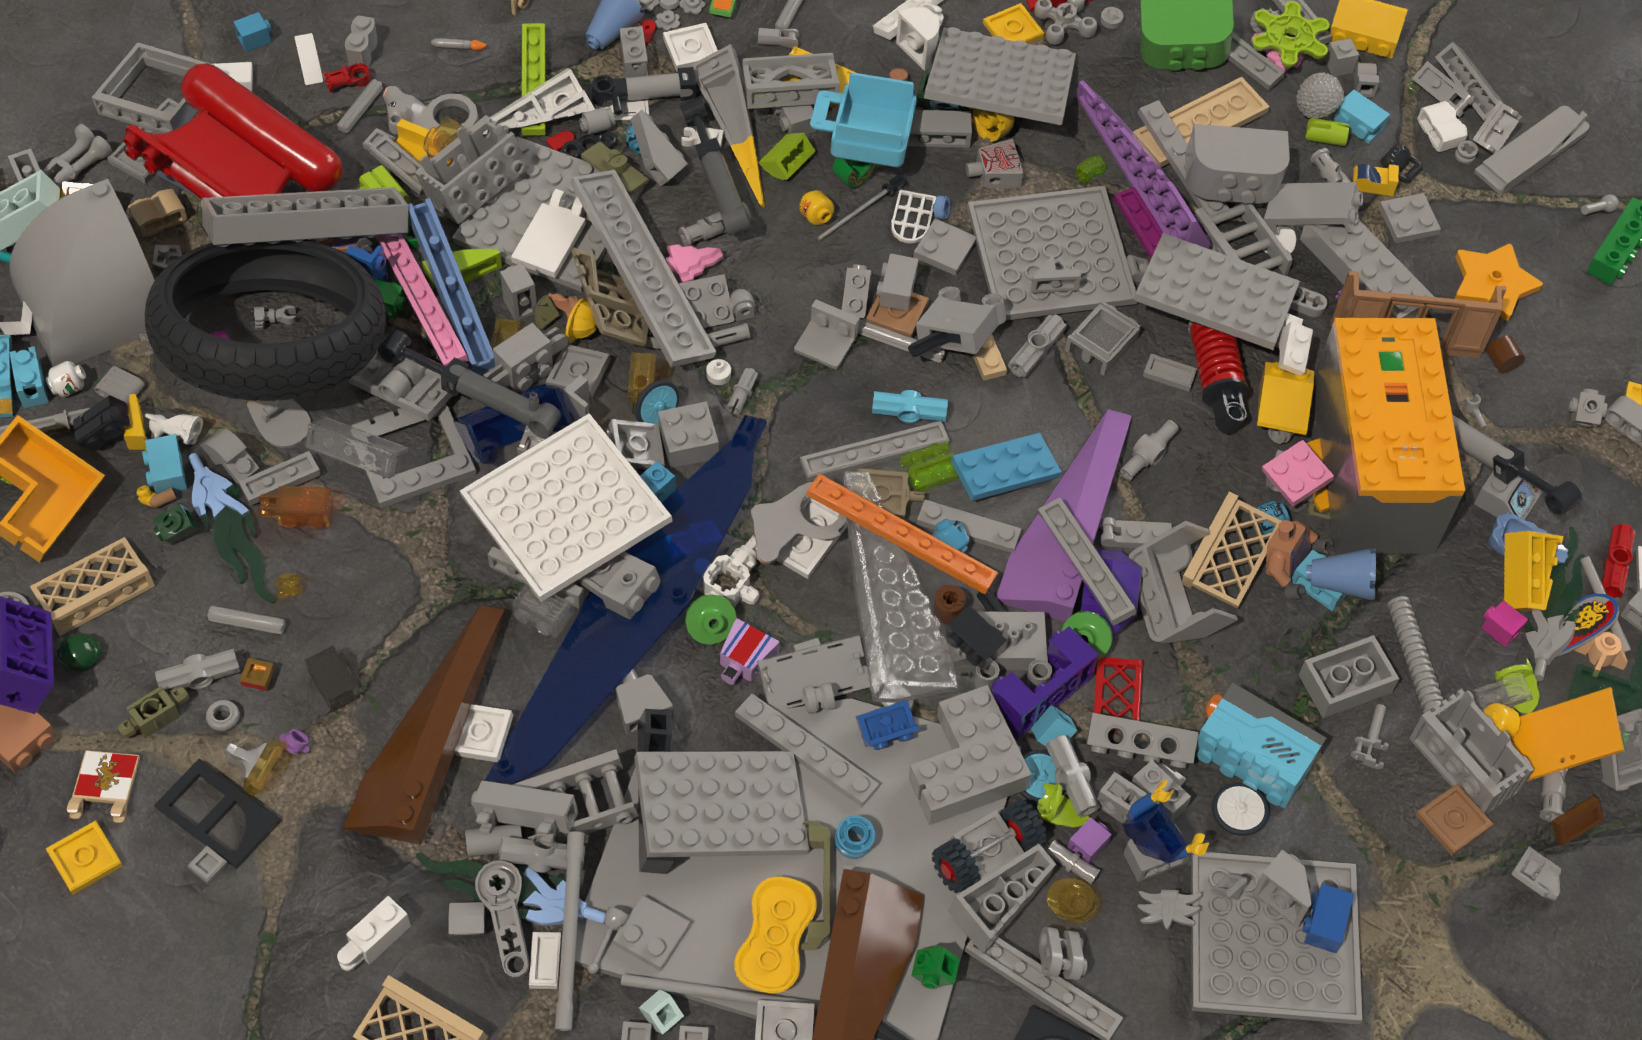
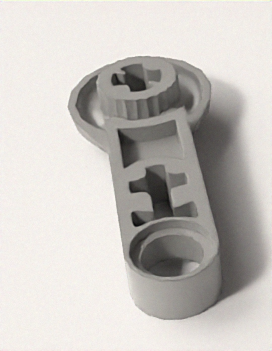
(504, 910)

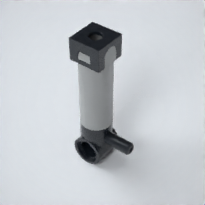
(612, 91)

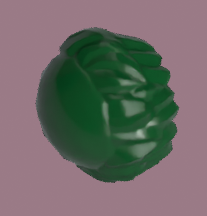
(79, 652)

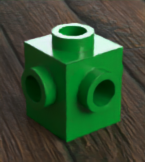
(935, 967)

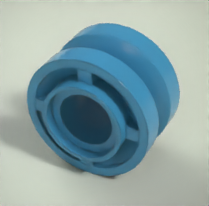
(857, 825)

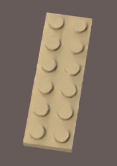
(1226, 106)

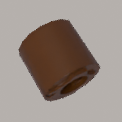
(1505, 354)
(948, 603)

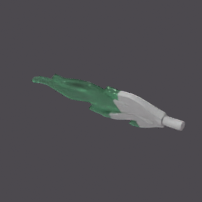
(1563, 597)

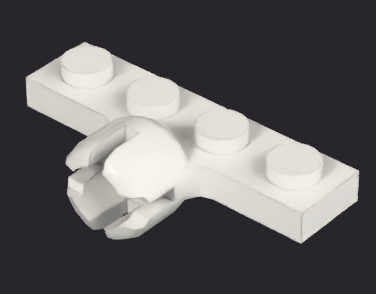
(888, 25)

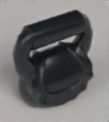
(1401, 156)

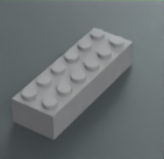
(1363, 254)

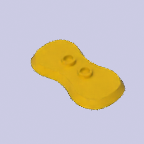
(770, 953)

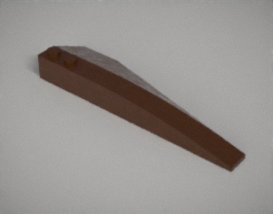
(410, 770)
(866, 955)

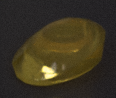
(1073, 900)

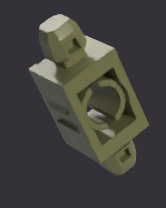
(155, 721)

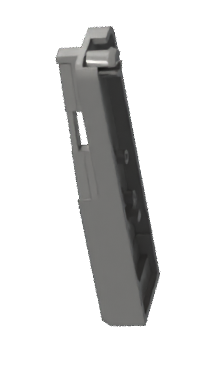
(1533, 149)

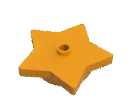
(1498, 268)

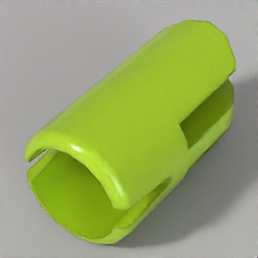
(1327, 131)

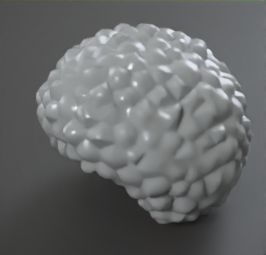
(1319, 95)

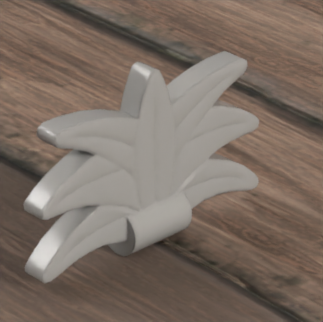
(1169, 907)

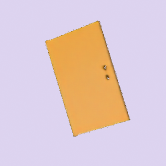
(1577, 728)

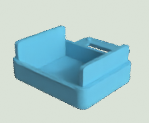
(871, 119)

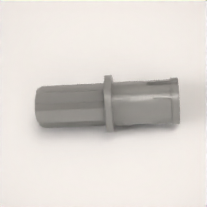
(742, 390)

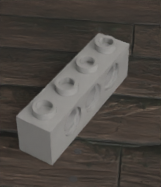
(1184, 740)

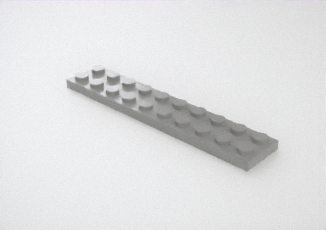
(643, 268)

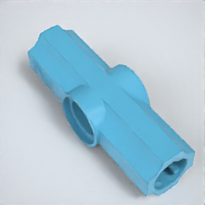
(909, 406)

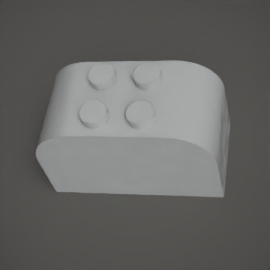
(1236, 163)

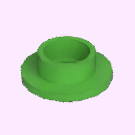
(706, 609)
(1094, 628)

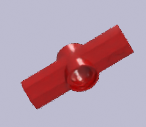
(1618, 549)

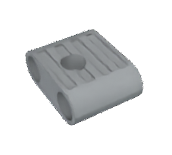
(119, 384)

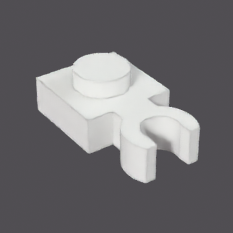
(694, 138)

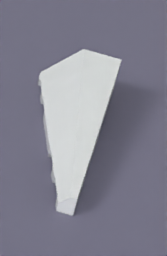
(551, 100)

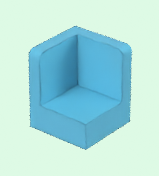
(1053, 724)

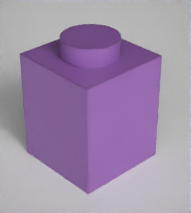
(1090, 840)

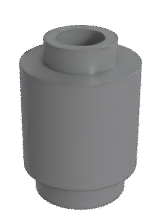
(597, 120)

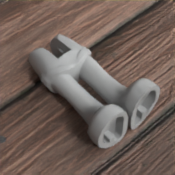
(59, 168)

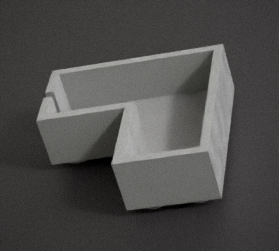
(978, 768)

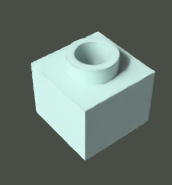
(661, 1011)

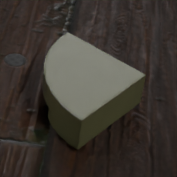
(545, 312)

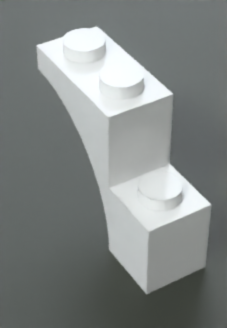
(1294, 345)

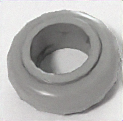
(222, 725)

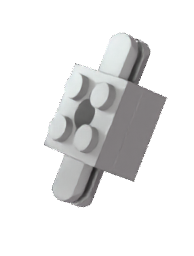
(525, 357)

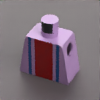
(742, 651)

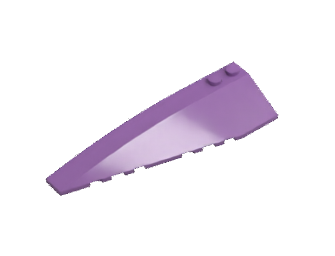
(1142, 170)
(1038, 570)

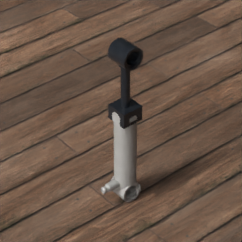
(1510, 463)

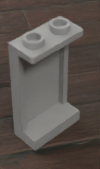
(1314, 205)

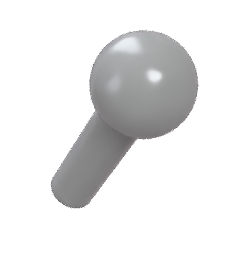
(1607, 203)

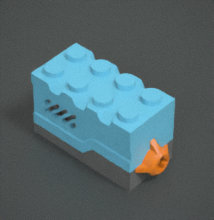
(1258, 744)

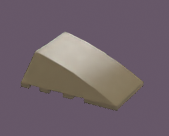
(610, 301)

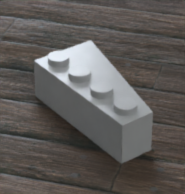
(998, 898)

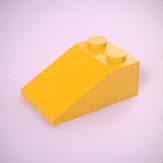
(1284, 399)

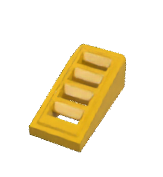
(135, 434)

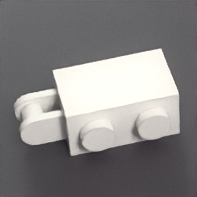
(373, 934)

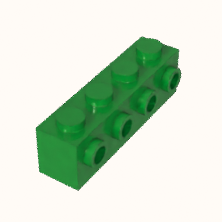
(1619, 245)

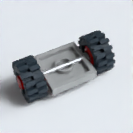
(988, 845)

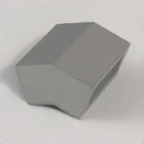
(467, 918)

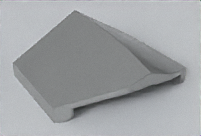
(1538, 874)

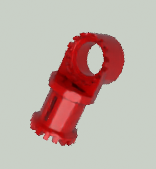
(346, 76)

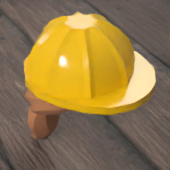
(580, 319)

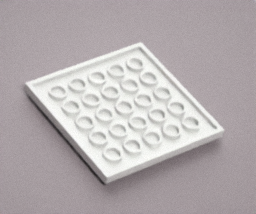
(565, 507)

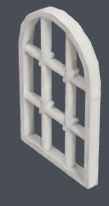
(916, 226)

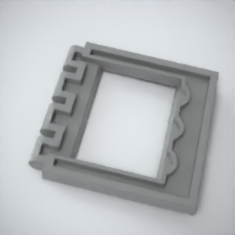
(425, 477)

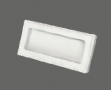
(545, 960)

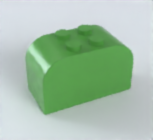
(1185, 33)

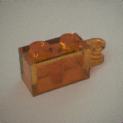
(298, 506)

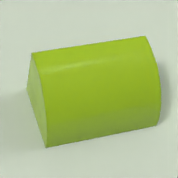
(787, 155)

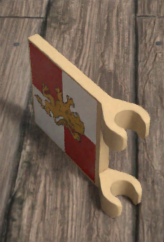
(104, 779)

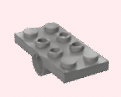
(403, 385)

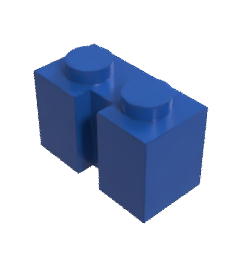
(1328, 918)

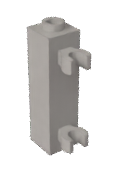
(524, 807)

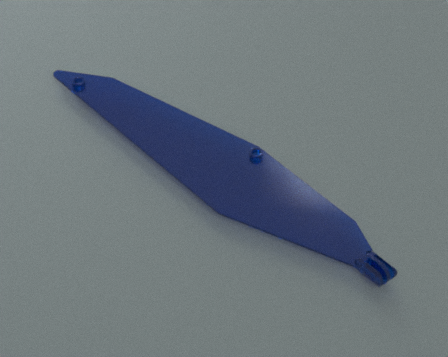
(606, 645)

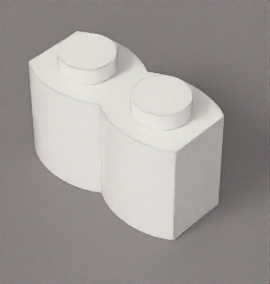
(1442, 126)

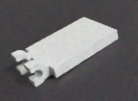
(550, 236)
(806, 553)

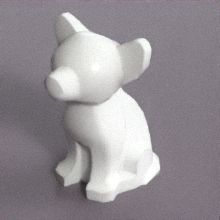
(182, 425)

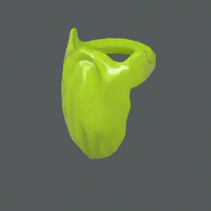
(1527, 670)
(1058, 808)

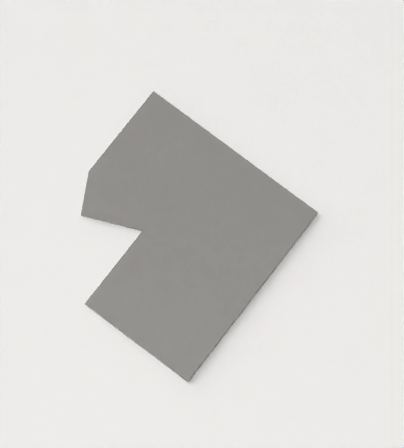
(719, 889)

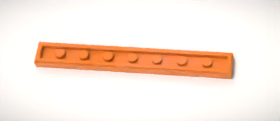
(902, 533)

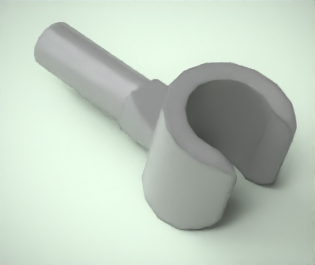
(1473, 407)

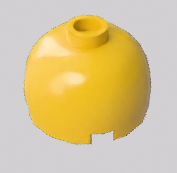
(991, 124)

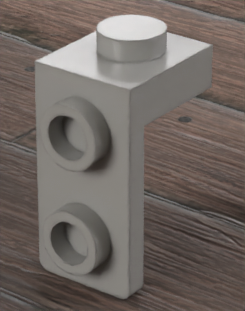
(856, 290)

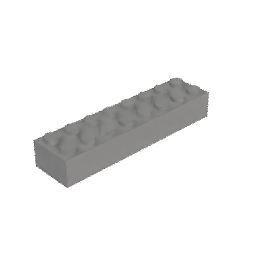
(304, 216)

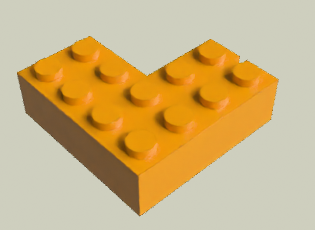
(53, 486)

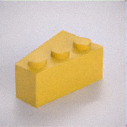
(1528, 569)

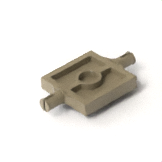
(893, 490)

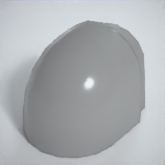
(742, 304)

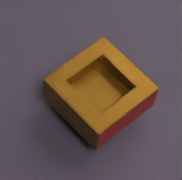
(257, 674)

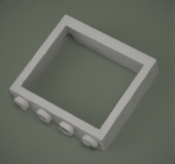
(110, 105)

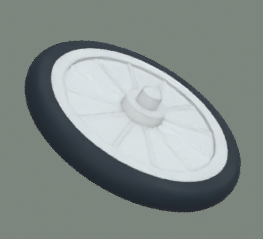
(1240, 809)

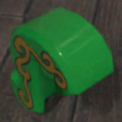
(853, 172)

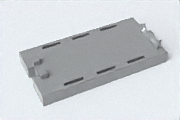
(837, 665)

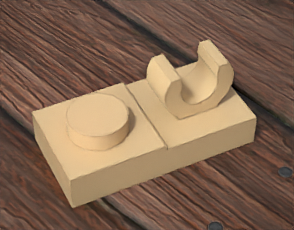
(990, 360)

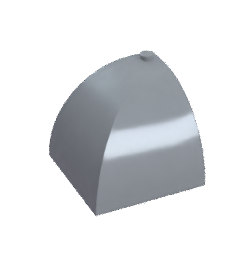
(82, 275)

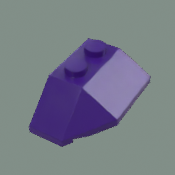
(1129, 578)

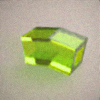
(1090, 168)

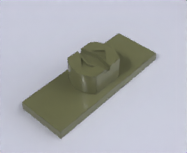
(605, 159)

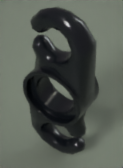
(577, 144)

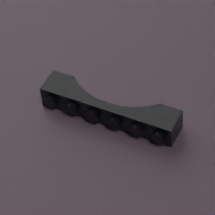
(653, 736)

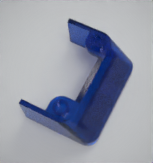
(488, 429)

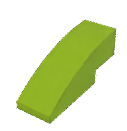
(471, 263)

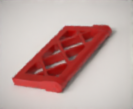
(1119, 666)

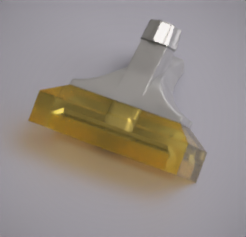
(255, 763)

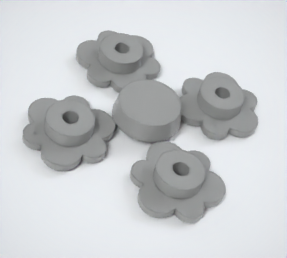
(668, 19)

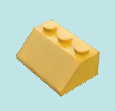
(1369, 24)

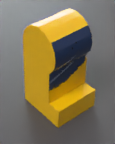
(1376, 179)

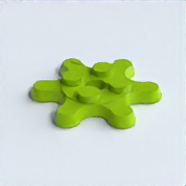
(1294, 24)

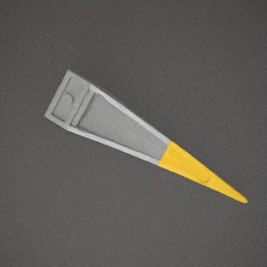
(724, 90)

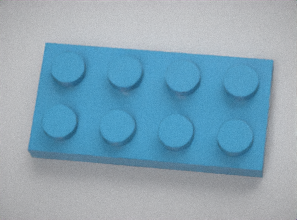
(1005, 466)

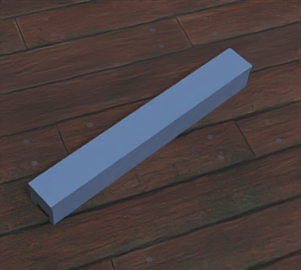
(451, 286)

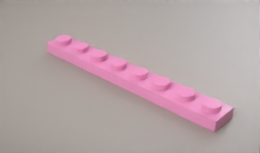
(422, 298)

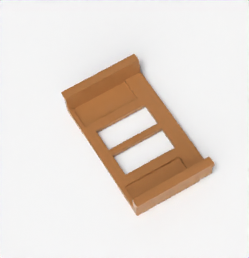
(1466, 332)

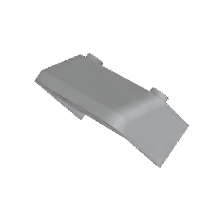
(1162, 590)

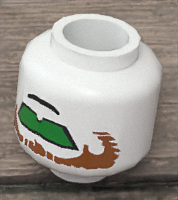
(66, 379)

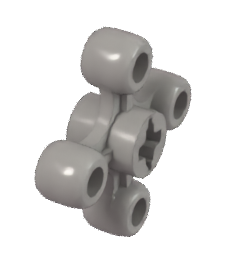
(1065, 19)

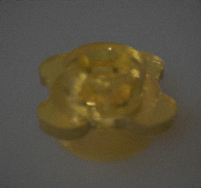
(288, 585)

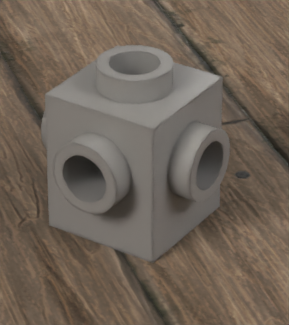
(1587, 408)

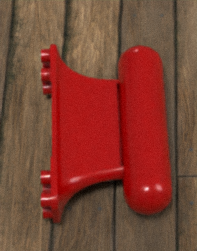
(234, 143)

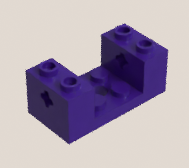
(25, 655)
(1072, 668)

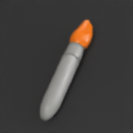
(458, 44)

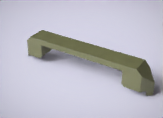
(820, 931)

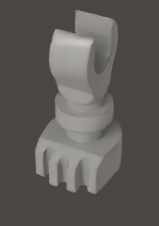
(279, 315)

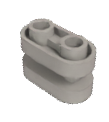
(1062, 953)

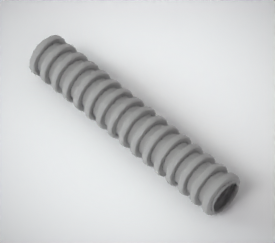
(1415, 653)

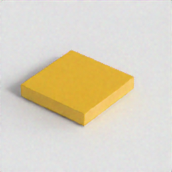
(1014, 25)
(84, 857)

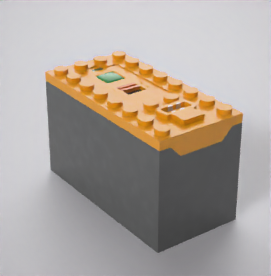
(1387, 435)

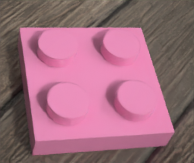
(1297, 473)

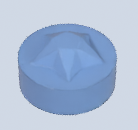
(941, 207)

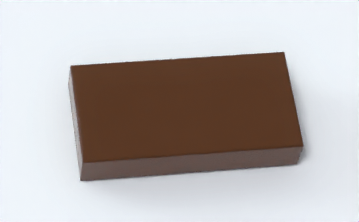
(1577, 821)

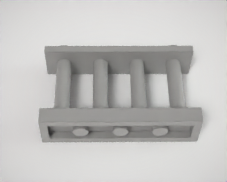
(1255, 224)
(582, 774)

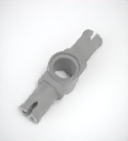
(1149, 450)

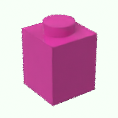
(1503, 623)

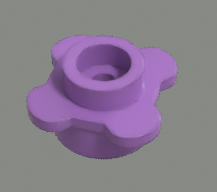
(295, 741)

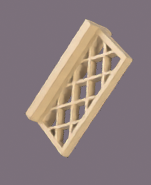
(1210, 546)
(100, 598)
(424, 1008)

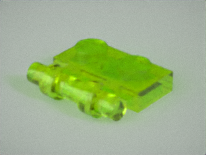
(931, 472)

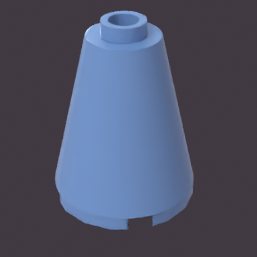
(608, 20)
(1346, 573)

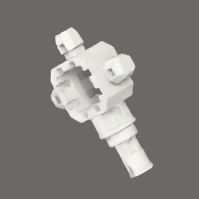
(739, 565)

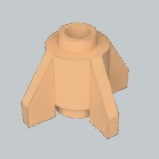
(1604, 650)

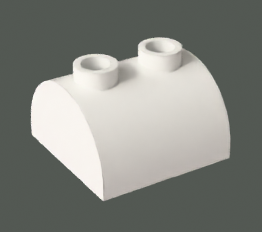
(918, 35)

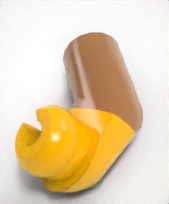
(154, 499)

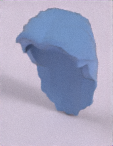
(1511, 523)

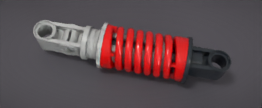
(1220, 375)

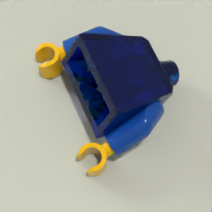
(1155, 832)

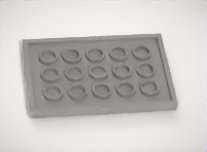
(1217, 291)
(720, 804)

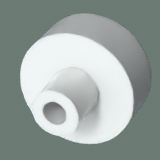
(718, 372)

